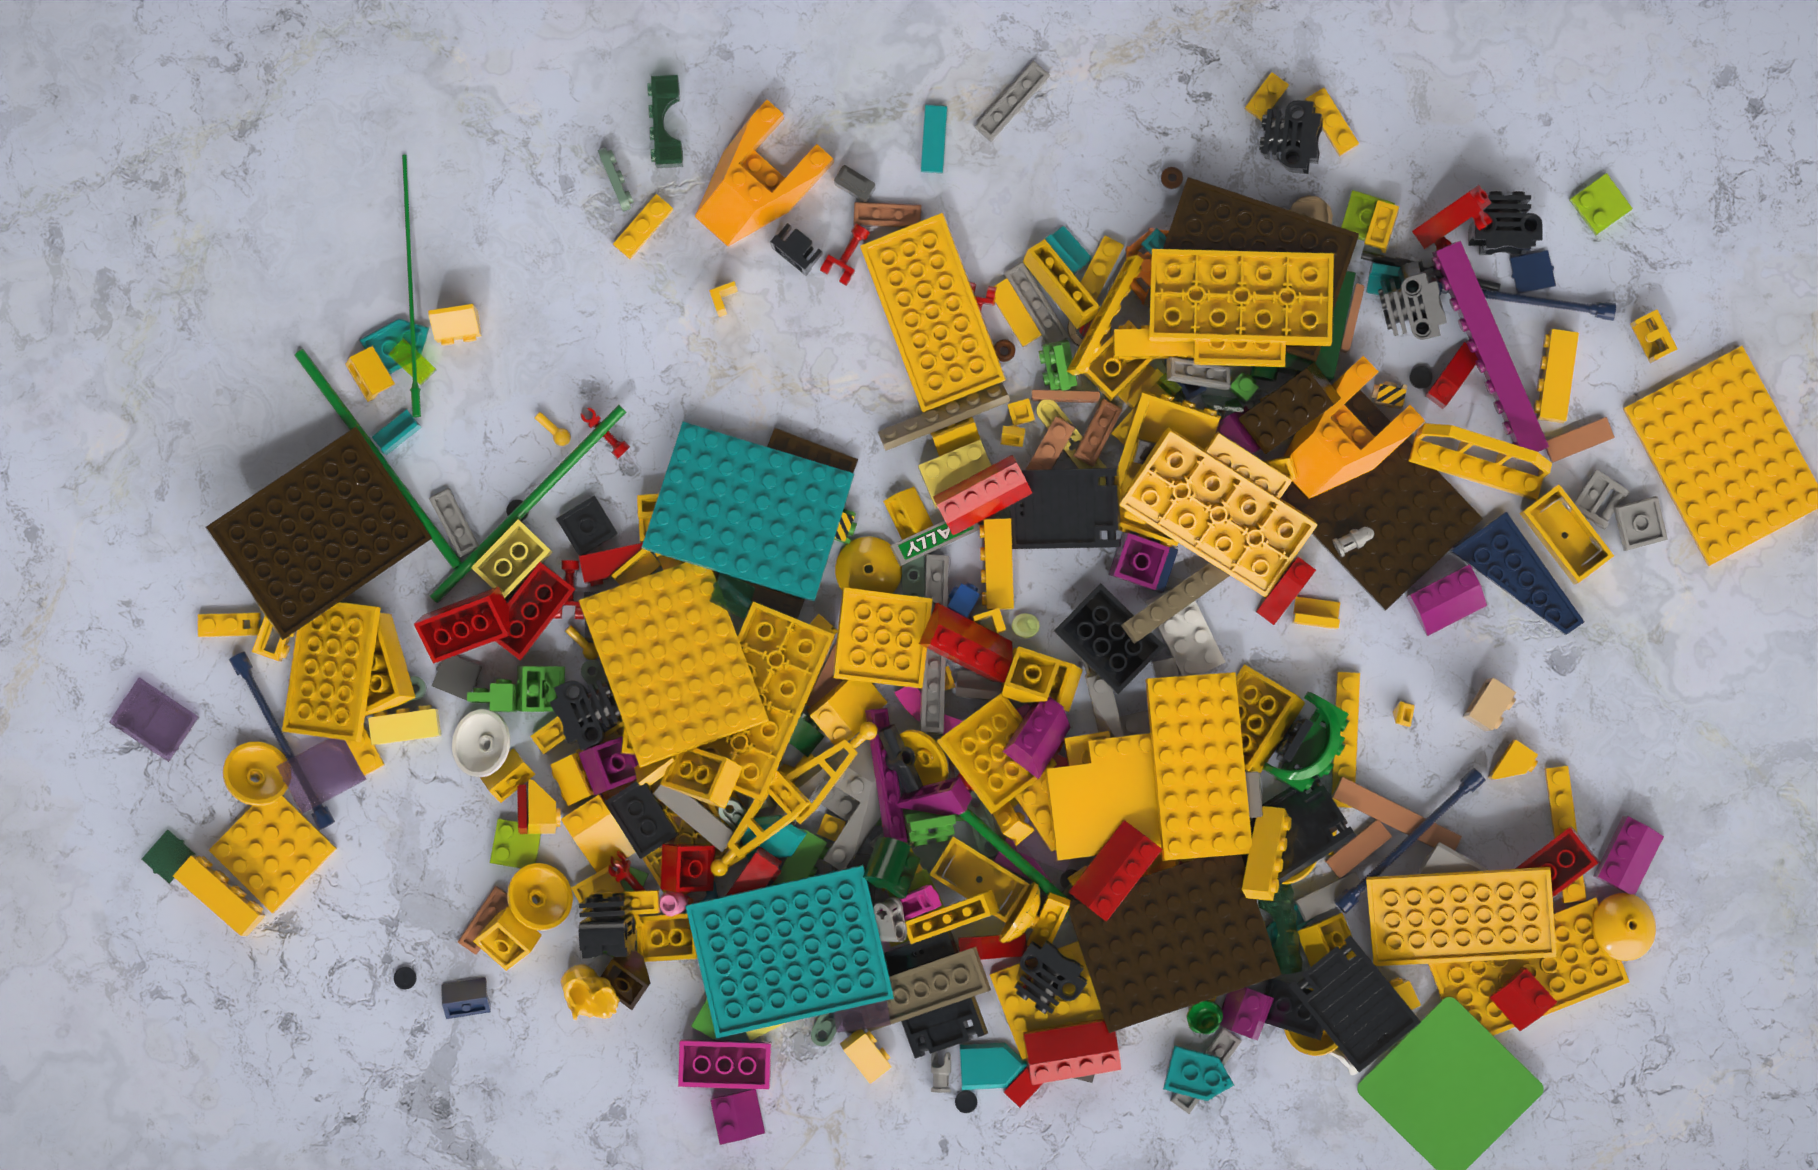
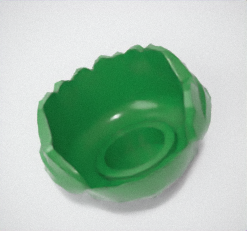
(1204, 1017)

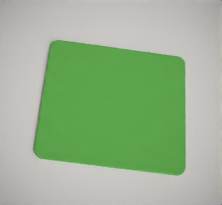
(1450, 1087)

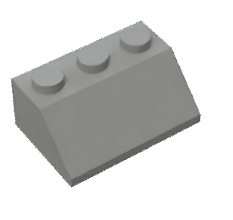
(1446, 860)

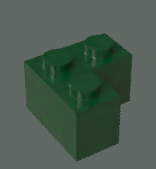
(806, 735)

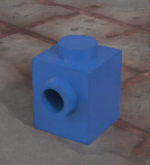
(963, 599)

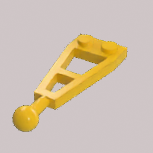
(867, 732)
(787, 797)

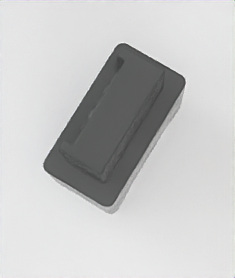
(854, 183)

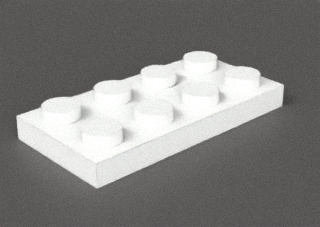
(1190, 640)

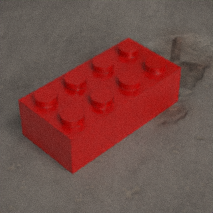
(1566, 857)

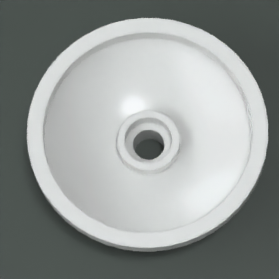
(472, 743)

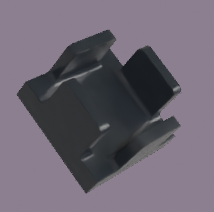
(796, 249)

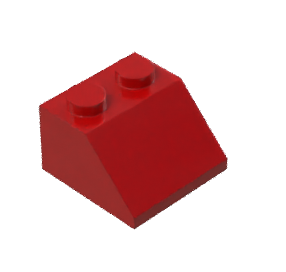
(687, 867)
(1523, 999)

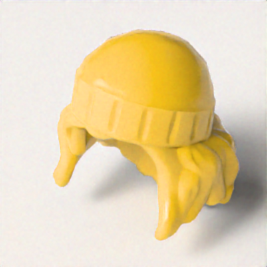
(588, 993)

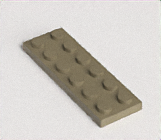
(936, 985)

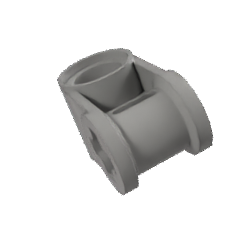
(890, 921)

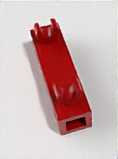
(1452, 216)

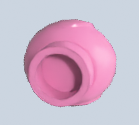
(674, 903)

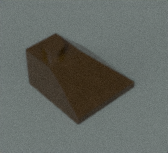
(628, 978)

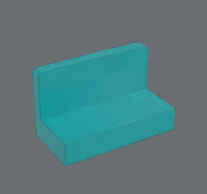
(1068, 249)
(1379, 273)
(396, 432)

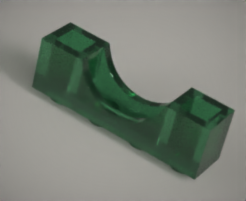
(664, 93)
(1287, 943)

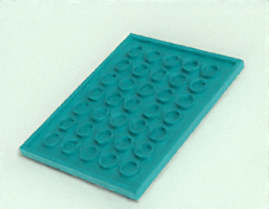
(748, 511)
(789, 951)

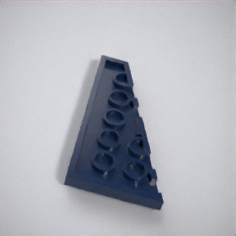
(1511, 563)

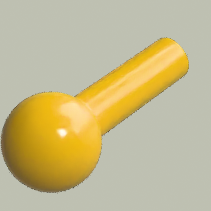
(560, 436)
(589, 649)

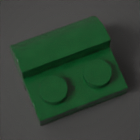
(892, 866)

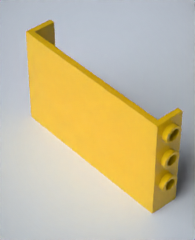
(1149, 423)

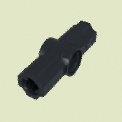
(900, 758)

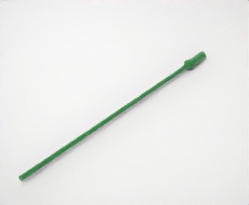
(415, 390)

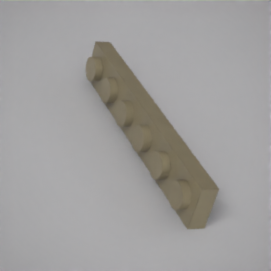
(943, 416)
(1173, 601)

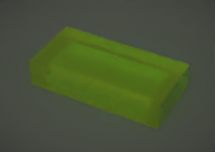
(402, 356)
(1169, 387)

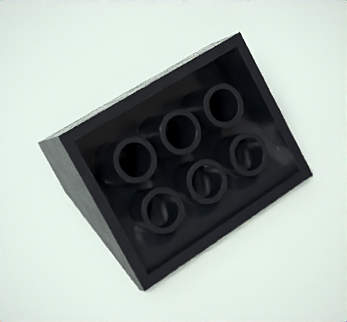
(1101, 641)

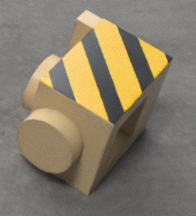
(1389, 394)

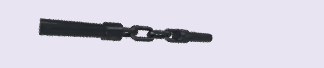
(1398, 262)

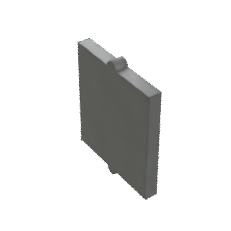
(456, 676)

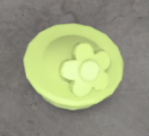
(1025, 625)

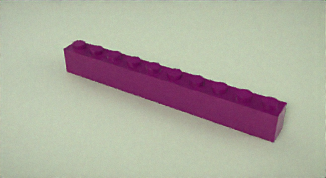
(1489, 347)

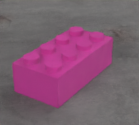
(724, 1064)

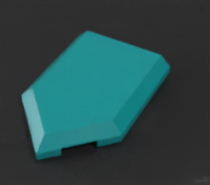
(389, 336)
(781, 843)
(989, 1065)
(1196, 1074)

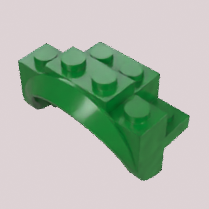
(1317, 748)

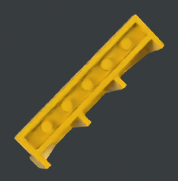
(1478, 469)

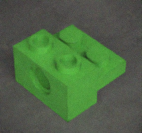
(1060, 355)
(529, 687)
(501, 696)
(919, 823)

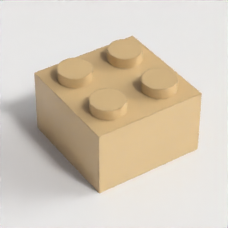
(1490, 704)

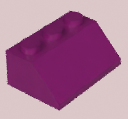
(1447, 600)
(1038, 736)
(1628, 855)

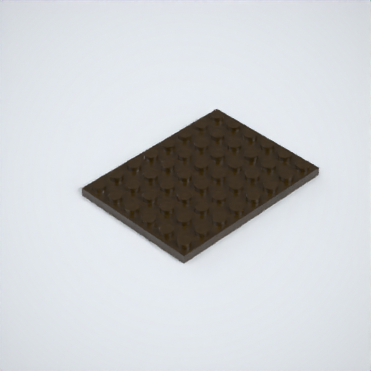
(1233, 222)
(1405, 504)
(318, 533)
(1175, 942)

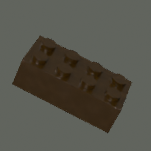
(1289, 408)

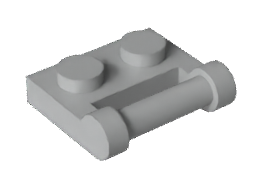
(1595, 493)

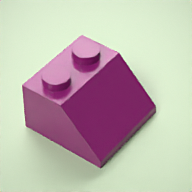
(1235, 431)
(1139, 561)
(608, 766)
(1246, 1012)
(737, 1116)

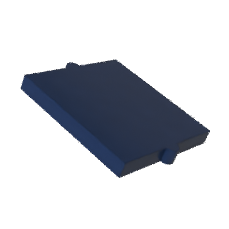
(1532, 272)

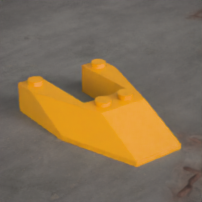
(747, 189)
(1338, 445)

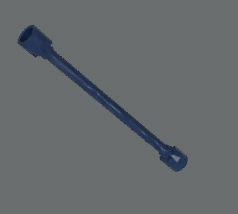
(1601, 310)
(242, 667)
(1469, 782)

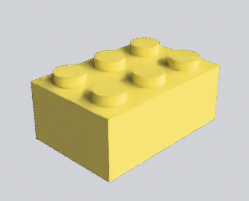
(953, 468)
(511, 559)

